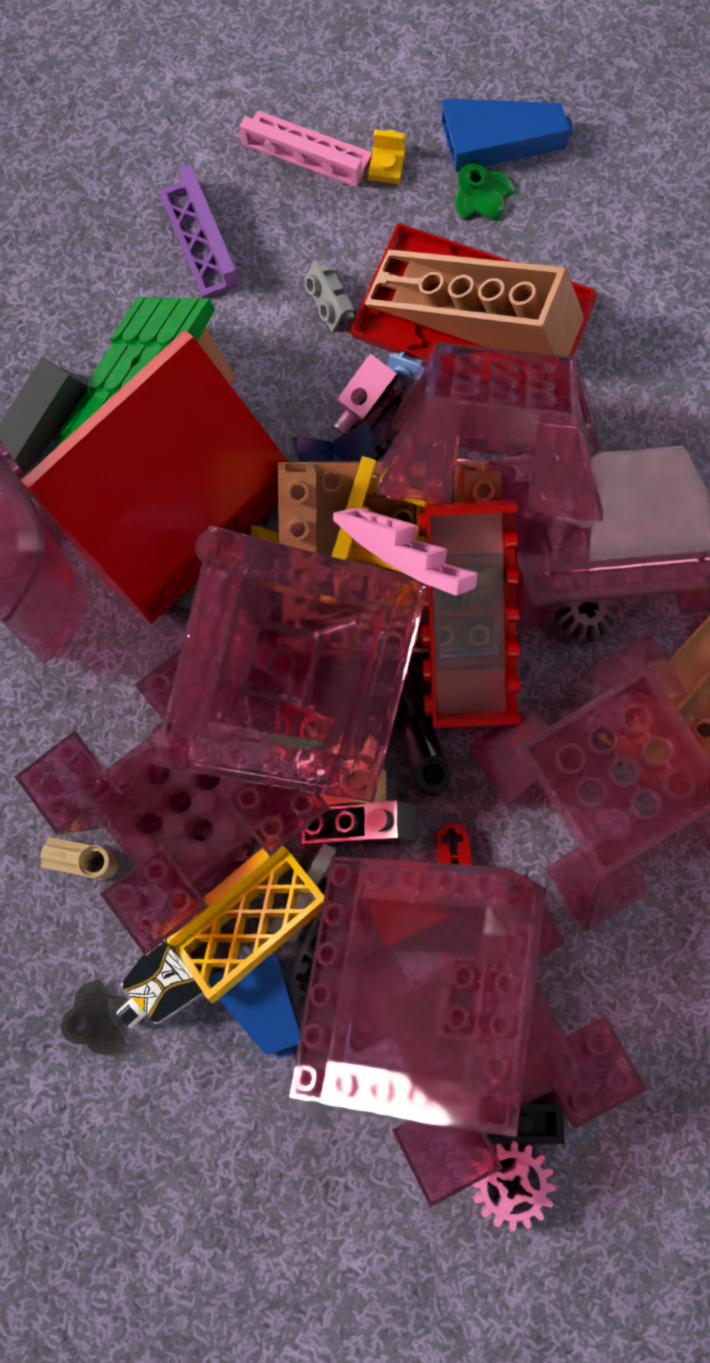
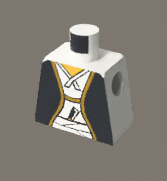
(158, 987)

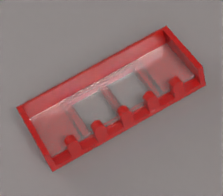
(474, 632)

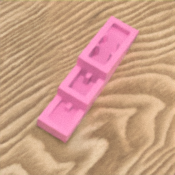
(396, 545)

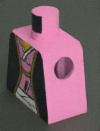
(371, 380)

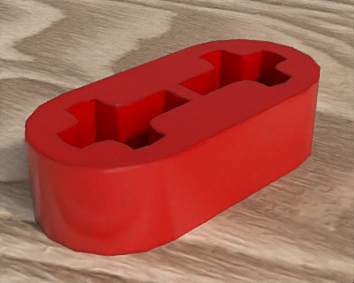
(462, 848)

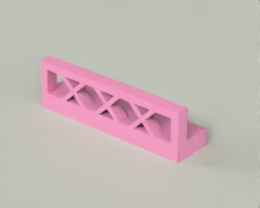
(302, 151)

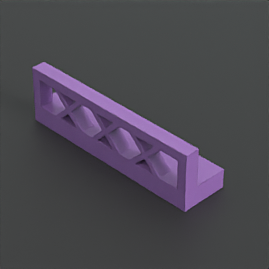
(209, 228)

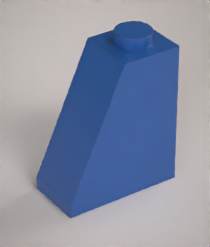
(264, 1007)

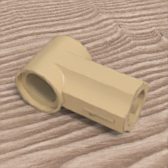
(77, 858)

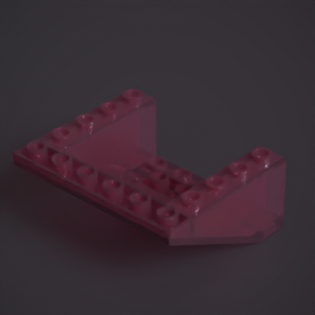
(646, 545)
(422, 992)

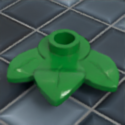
(482, 196)

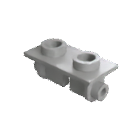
(323, 285)

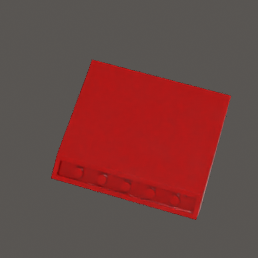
(155, 474)

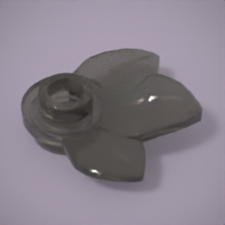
(101, 1018)

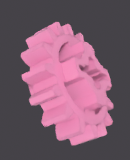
(506, 1202)

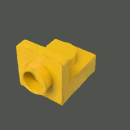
(387, 156)

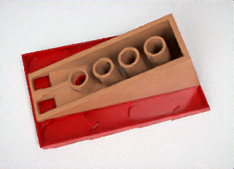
(463, 296)

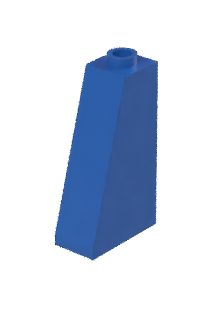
(502, 130)

